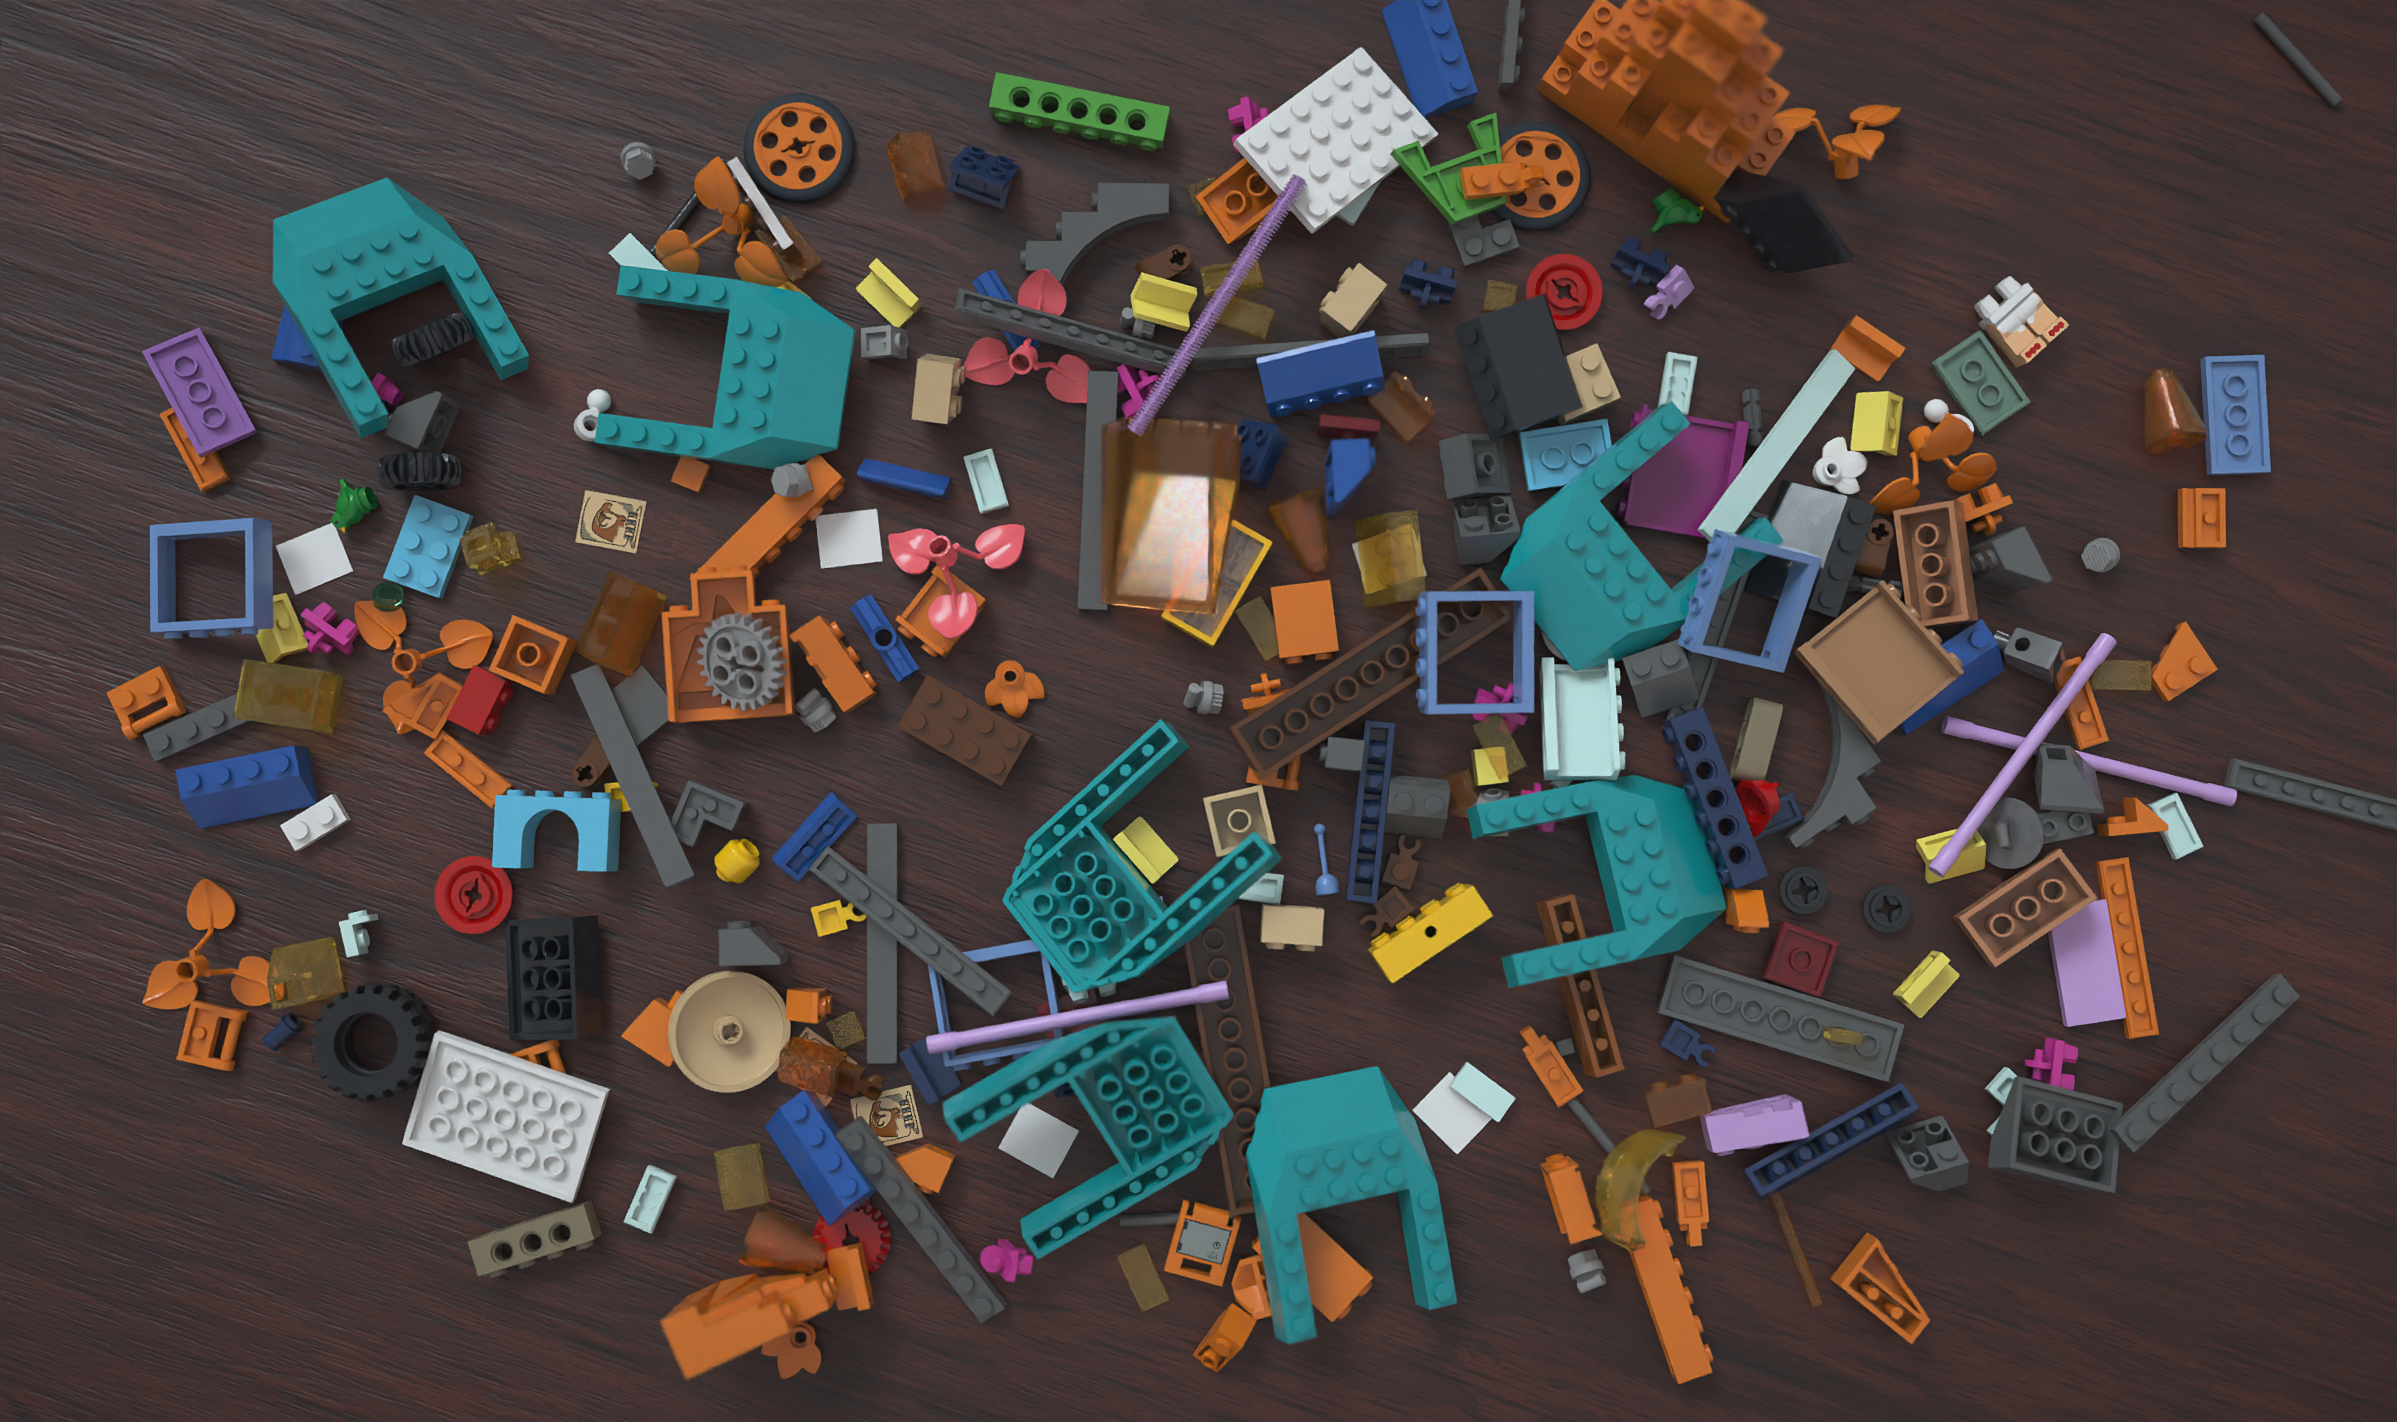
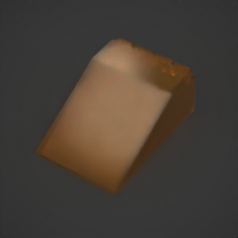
(1167, 512)

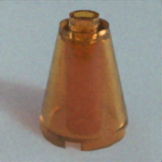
(2169, 415)
(1304, 527)
(781, 1245)

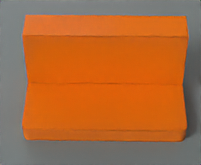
(1867, 348)
(852, 1274)

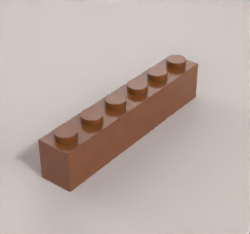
(1581, 991)

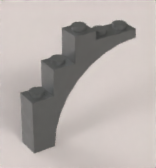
(1117, 209)
(1842, 792)

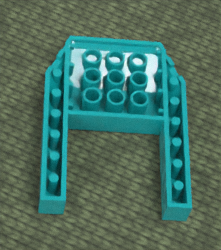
(364, 254)
(777, 381)
(1587, 576)
(1649, 862)
(1091, 903)
(1142, 1094)
(1331, 1146)

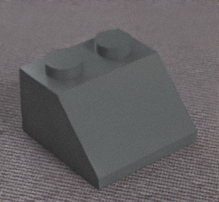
(423, 422)
(1474, 466)
(1660, 678)
(1417, 806)
(749, 945)

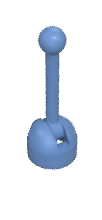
(1326, 883)

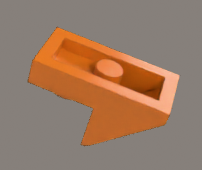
(2136, 820)

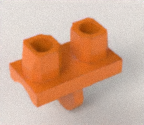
(1992, 500)
(1254, 703)

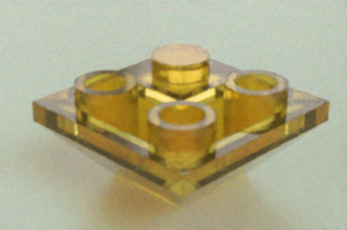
(304, 973)

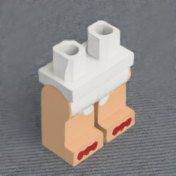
(2020, 322)

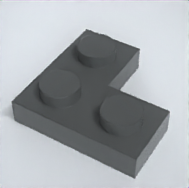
(1479, 244)

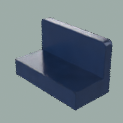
(929, 1071)

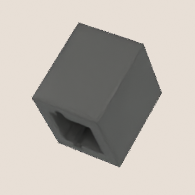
(1564, 1046)

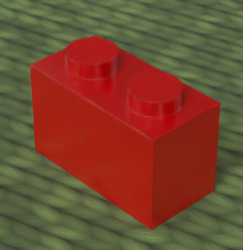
(481, 701)

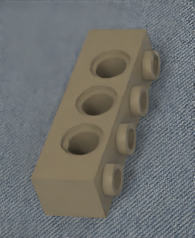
(487, 1248)

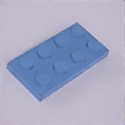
(2235, 415)

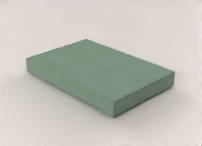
(1980, 383)

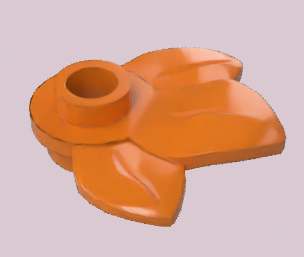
(1015, 692)
(795, 1353)

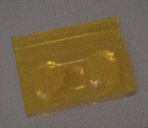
(741, 1176)

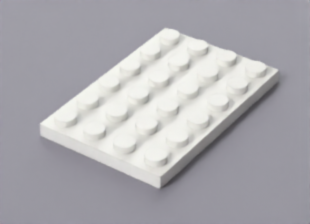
(1335, 138)
(505, 1116)

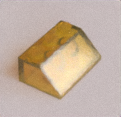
(1390, 558)

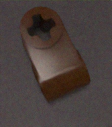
(1164, 264)
(1875, 550)
(596, 762)

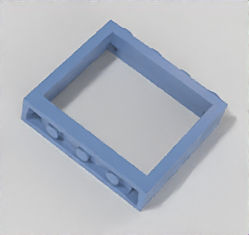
(257, 577)
(1787, 614)
(1522, 652)
(993, 1056)

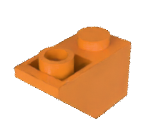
(1745, 910)
(808, 1004)
(926, 1166)
(1225, 1338)

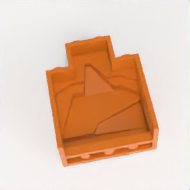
(713, 597)
(742, 1315)

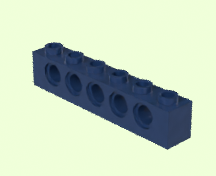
(1370, 812)
(1749, 864)
(1830, 1142)

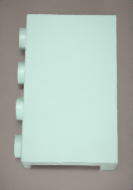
(1580, 721)

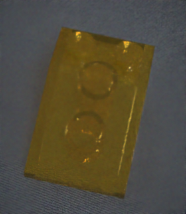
(288, 696)

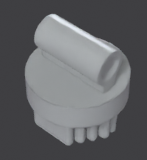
(638, 160)
(1140, 327)
(791, 480)
(2101, 555)
(1207, 697)
(815, 710)
(1586, 1270)

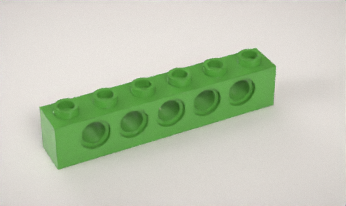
(1068, 99)

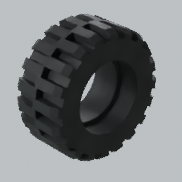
(336, 1049)

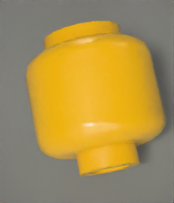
(737, 860)

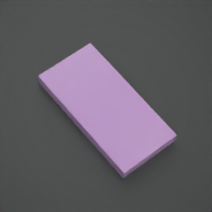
(2087, 967)

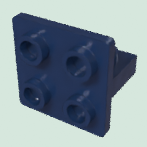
(983, 176)
(1259, 451)

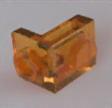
(1462, 793)

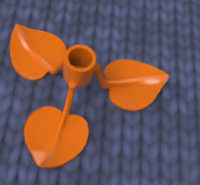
(1848, 146)
(718, 190)
(1947, 439)
(464, 640)
(173, 982)

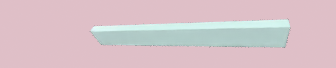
(1778, 445)

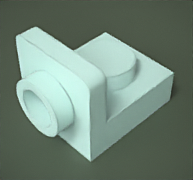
(354, 936)

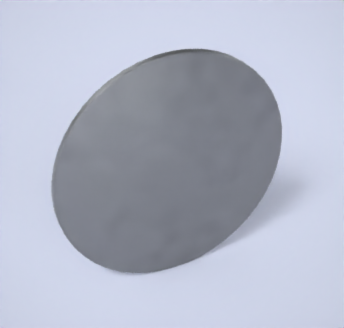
(2012, 834)

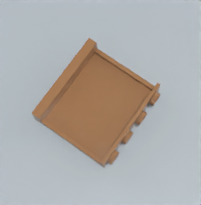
(1879, 661)

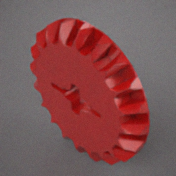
(1581, 280)
(456, 905)
(863, 1222)

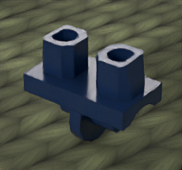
(1639, 265)
(1427, 285)

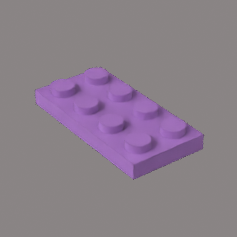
(199, 392)

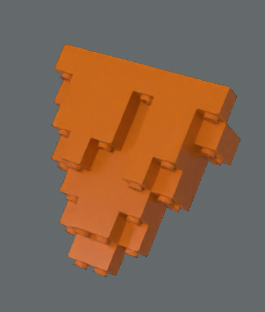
(1676, 89)

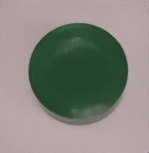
(387, 597)

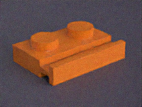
(2202, 518)

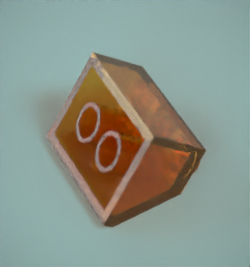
(620, 624)

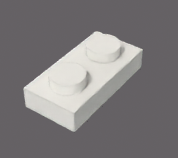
(315, 822)

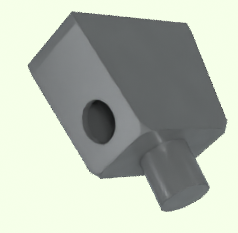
(2042, 655)

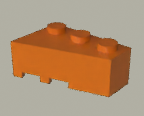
(835, 663)
(1878, 1287)

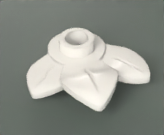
(1843, 466)

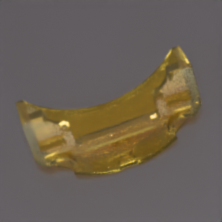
(1621, 1181)

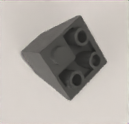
(1484, 528)
(2065, 781)
(1930, 1154)

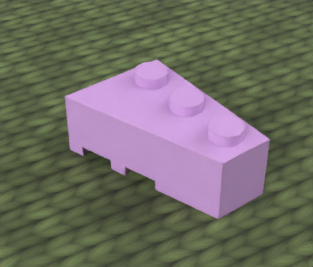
(1754, 1124)

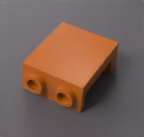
(915, 618)
(1304, 621)

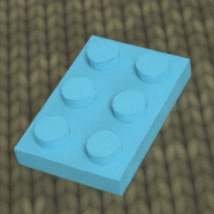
(1562, 452)
(428, 547)

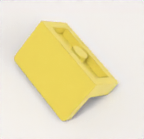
(888, 295)
(1163, 301)
(1877, 423)
(286, 634)
(1146, 849)
(1969, 860)
(1926, 983)

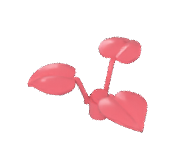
(989, 357)
(914, 550)

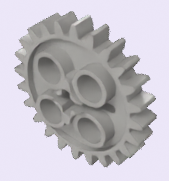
(735, 667)

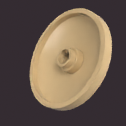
(728, 1031)

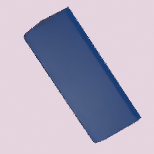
(904, 478)
(813, 836)

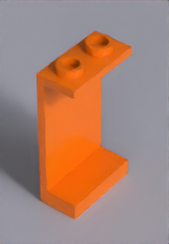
(1331, 1272)

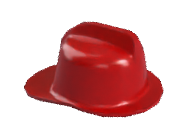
(1759, 802)

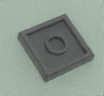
(642, 704)

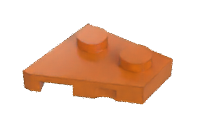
(2181, 664)
(426, 704)

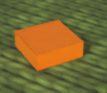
(691, 474)

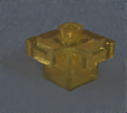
(488, 549)

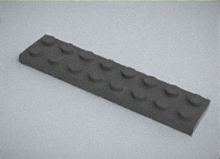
(1778, 1017)

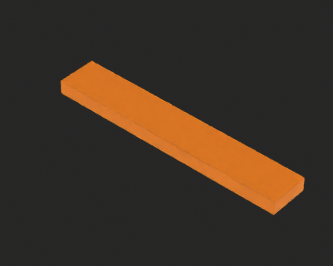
(2118, 890)

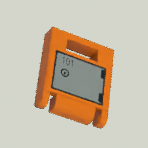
(1203, 1239)

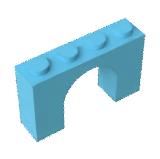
(519, 816)

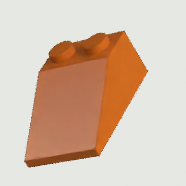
(1237, 201)

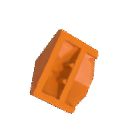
(1251, 1287)

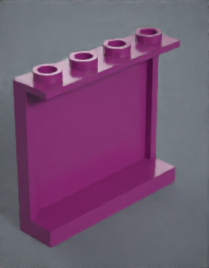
(1684, 478)

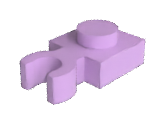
(1671, 293)

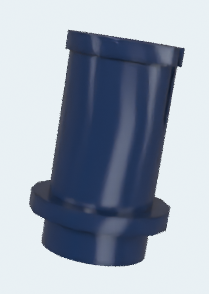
(288, 1025)

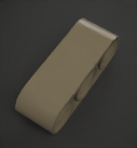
(1756, 740)

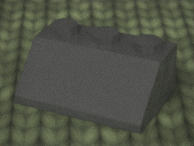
(2009, 561)

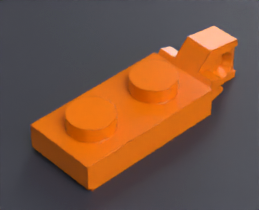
(1498, 179)
(1550, 1067)
(1690, 1199)

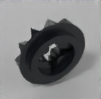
(1814, 898)
(1897, 917)

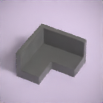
(704, 803)

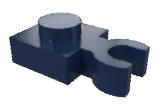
(1683, 1042)

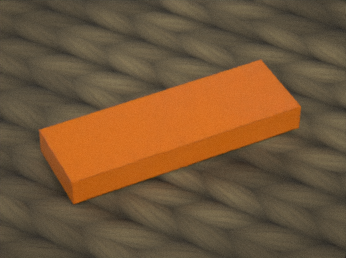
(207, 470)
(2082, 712)
(467, 768)

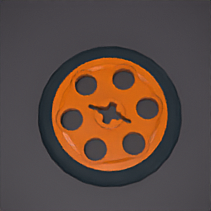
(1572, 161)
(828, 173)

